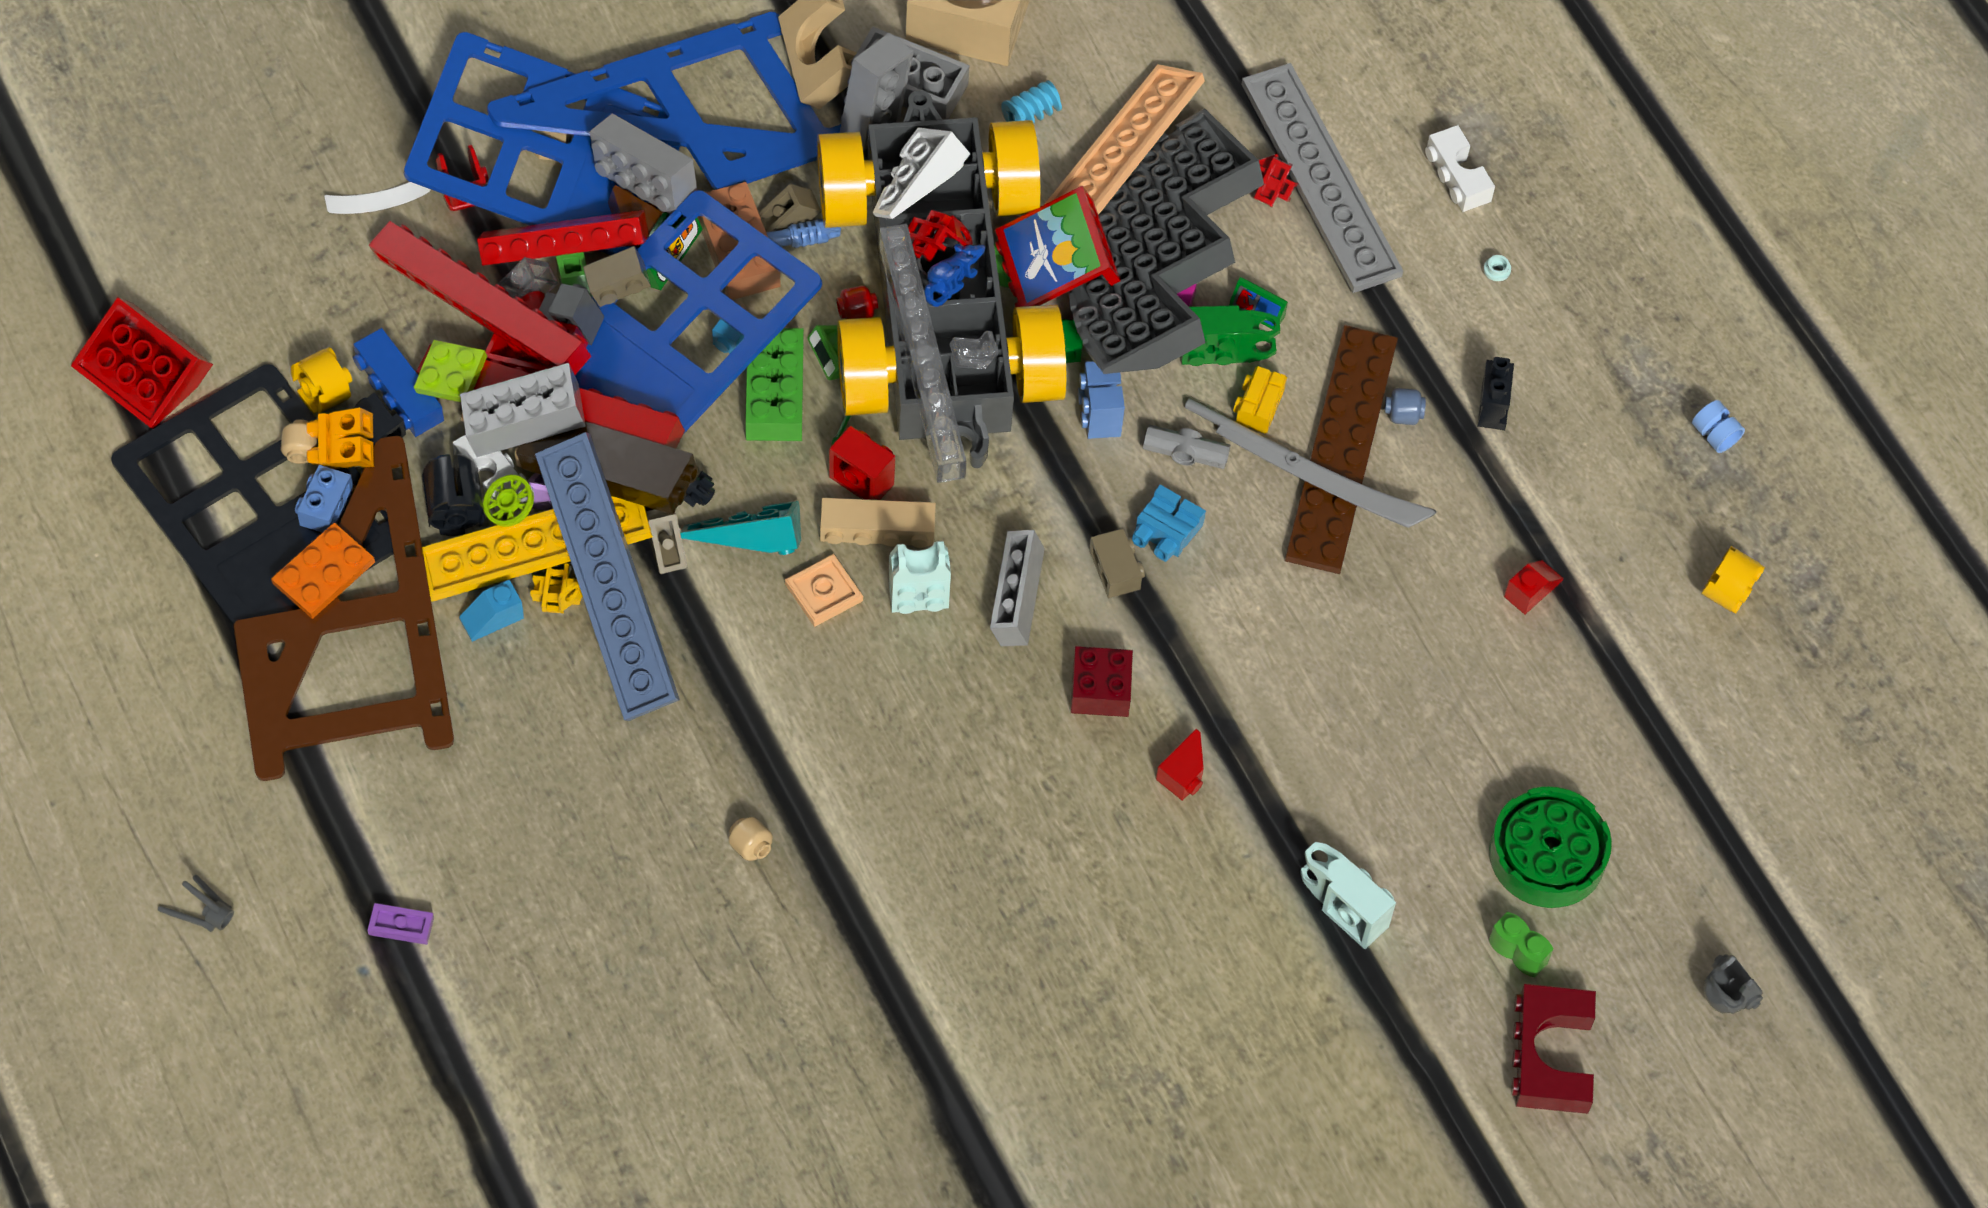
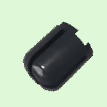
(452, 493)

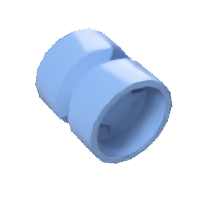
(1715, 422)

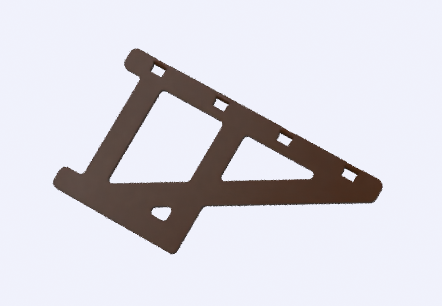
(272, 686)

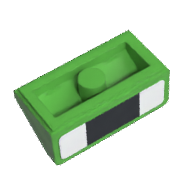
(824, 344)

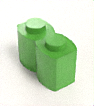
(1525, 947)

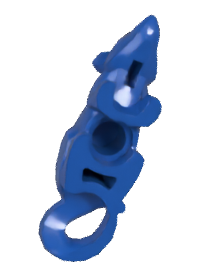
(947, 275)

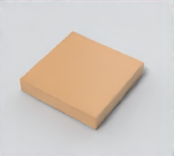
(824, 590)

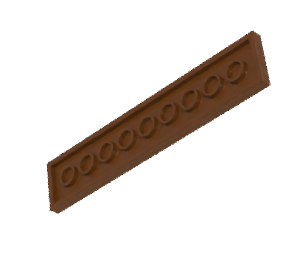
(1342, 446)

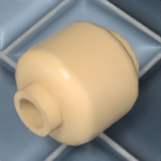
(297, 441)
(750, 838)

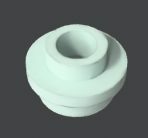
(1499, 262)

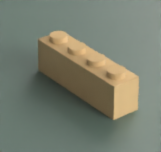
(877, 522)

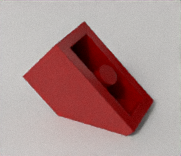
(1531, 585)
(1183, 767)

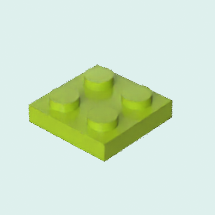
(450, 370)

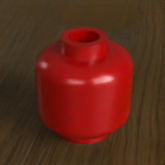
(856, 303)

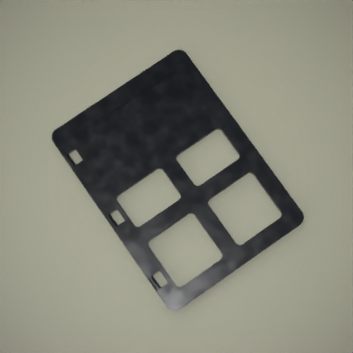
(241, 566)

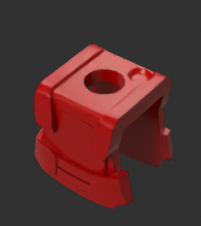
(479, 173)

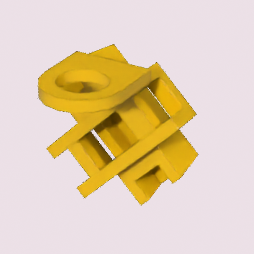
(563, 591)

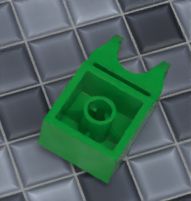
(1231, 336)

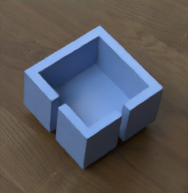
(1101, 402)

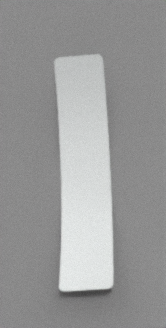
(375, 201)

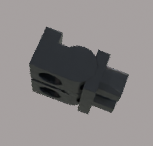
(1496, 393)

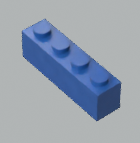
(396, 381)

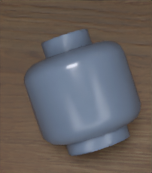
(1405, 406)

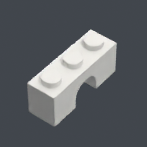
(1466, 186)
(494, 462)

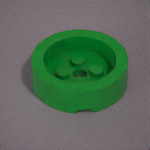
(1542, 874)

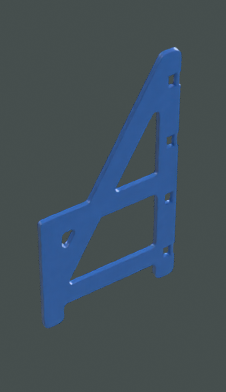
(764, 150)

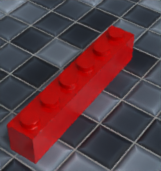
(563, 237)

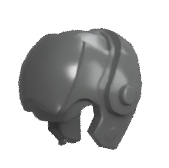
(1730, 986)

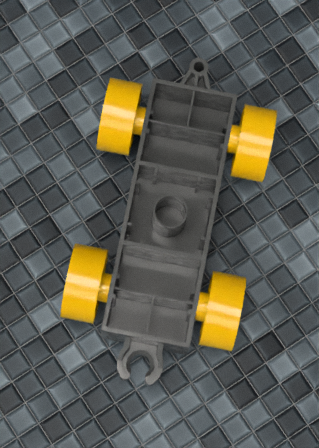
(1037, 349)

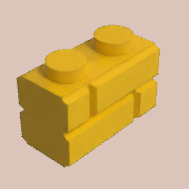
(1260, 400)

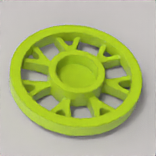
(508, 500)

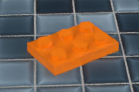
(323, 570)

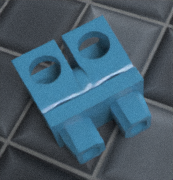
(1168, 523)

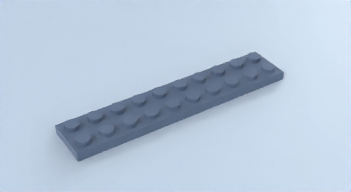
(607, 577)

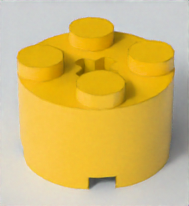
(322, 380)
(1733, 580)

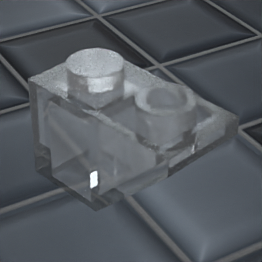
(527, 277)

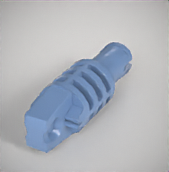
(804, 234)

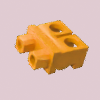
(342, 439)

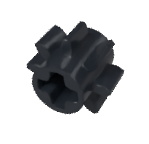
(700, 491)

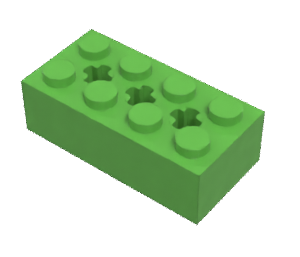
(776, 389)

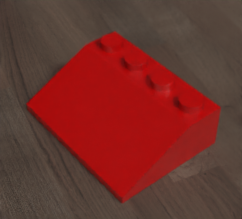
(140, 363)

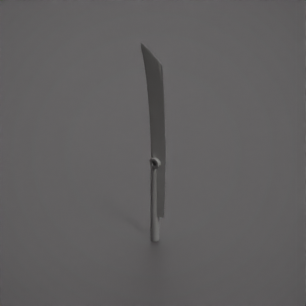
(1379, 503)

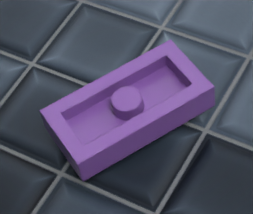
(400, 923)

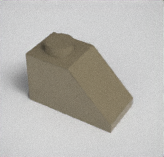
(789, 207)
(666, 541)

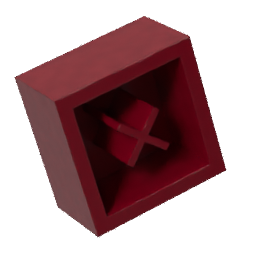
(1101, 681)

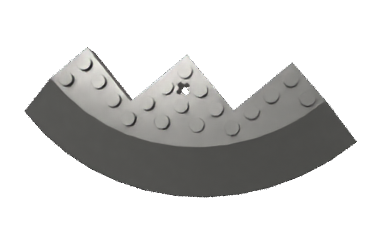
(1163, 246)

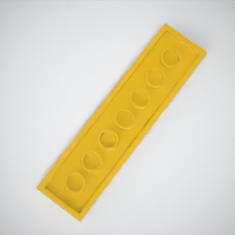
(512, 551)

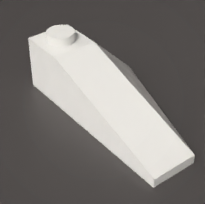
(926, 163)

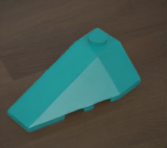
(770, 530)

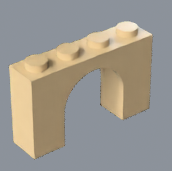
(801, 27)

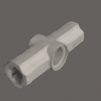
(1186, 446)

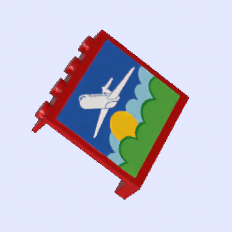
(1055, 249)

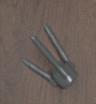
(216, 911)

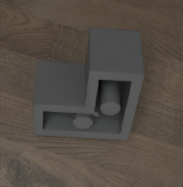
(574, 307)

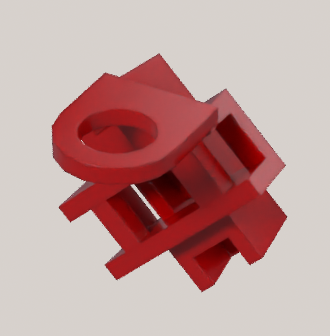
(1272, 186)
(944, 226)

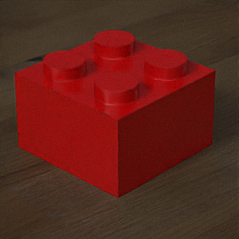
(862, 465)

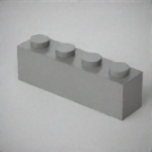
(1017, 588)

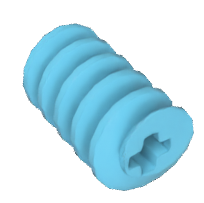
(1032, 103)

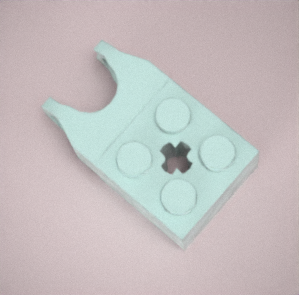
(919, 578)
(1349, 895)

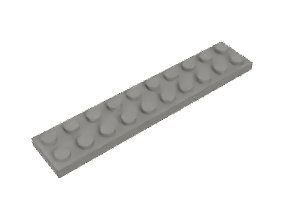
(1322, 178)

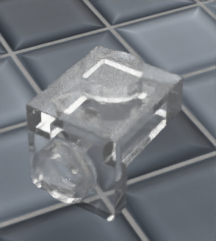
(974, 352)

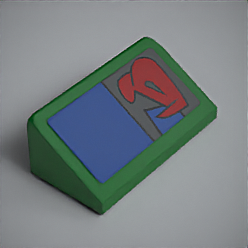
(1253, 297)

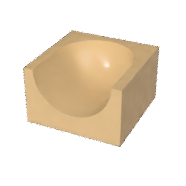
(967, 27)

